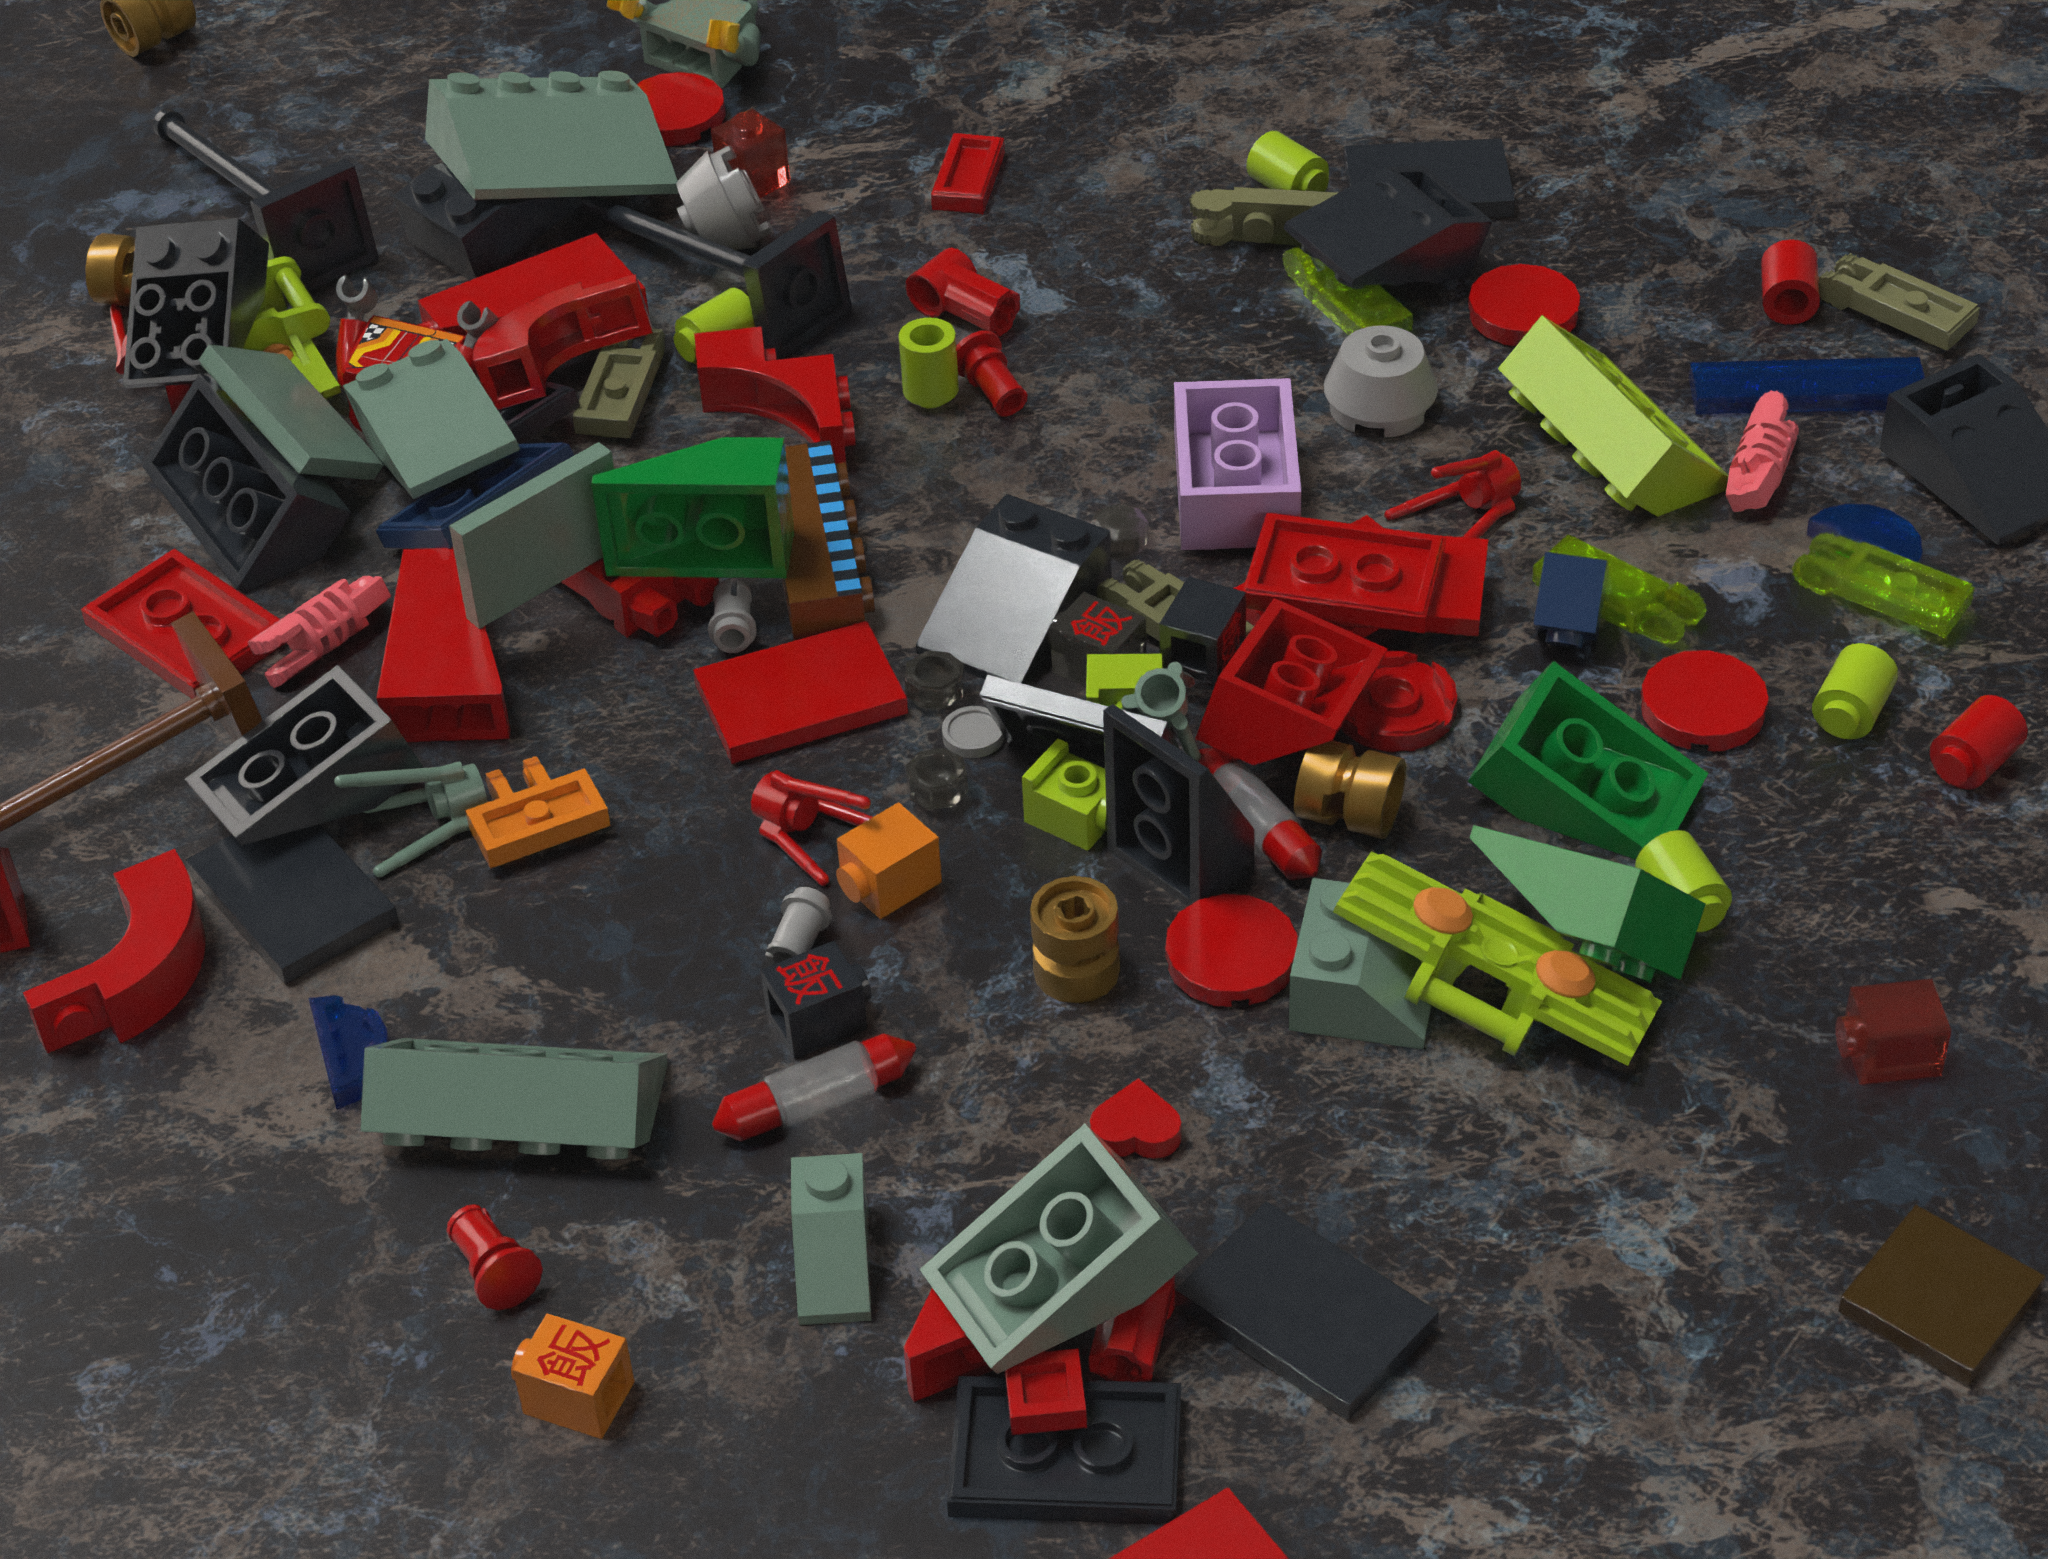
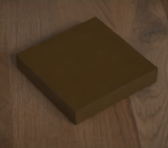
(1941, 1294)

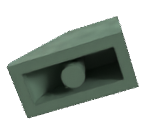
(831, 1239)

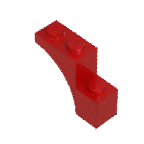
(797, 392)

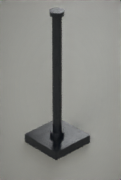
(311, 220)
(792, 283)

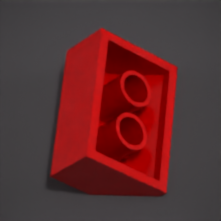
(1287, 686)

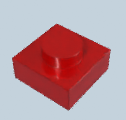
(1046, 1393)

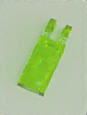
(1344, 305)
(1884, 582)
(1636, 598)

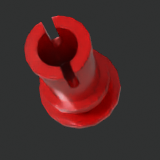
(986, 367)
(497, 1264)

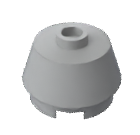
(721, 202)
(1381, 381)

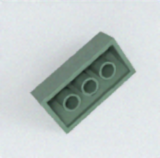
(511, 1095)

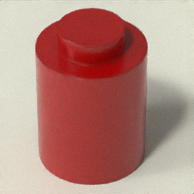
(1790, 282)
(1978, 742)

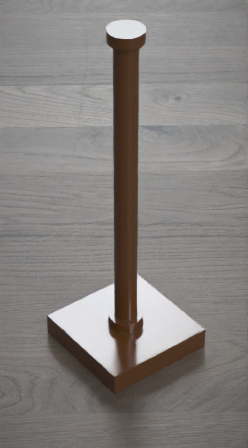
(220, 697)

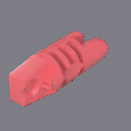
(1761, 454)
(320, 625)

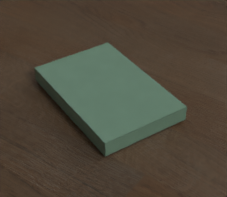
(291, 413)
(529, 537)

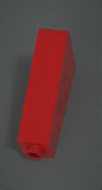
(510, 287)
(436, 663)

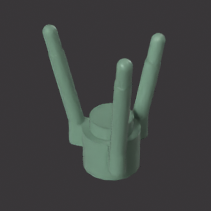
(1164, 697)
(448, 791)

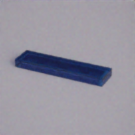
(1805, 384)

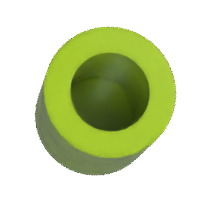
(1286, 164)
(723, 312)
(928, 362)
(1855, 691)
(1682, 863)

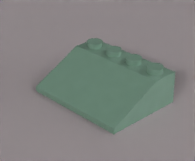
(548, 135)

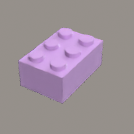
(1234, 460)

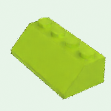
(1609, 422)

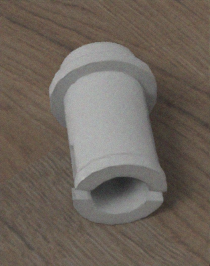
(732, 625)
(803, 917)

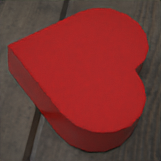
(1138, 1122)

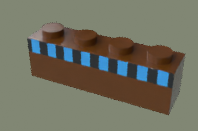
(824, 561)

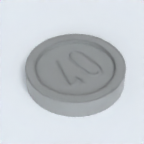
(971, 732)

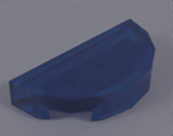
(1871, 525)
(343, 1036)

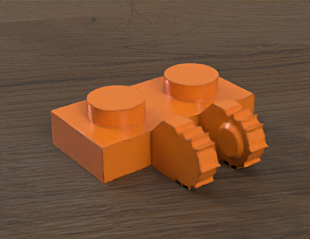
(537, 816)

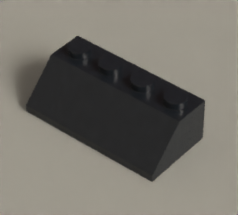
(240, 491)

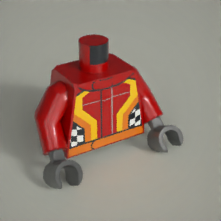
(390, 340)

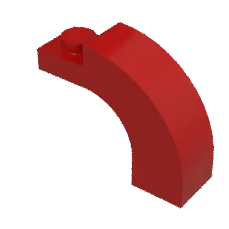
(546, 332)
(141, 974)

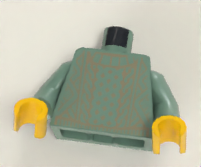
(696, 35)

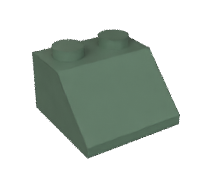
(1351, 980)

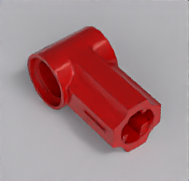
(952, 285)
(1130, 1342)

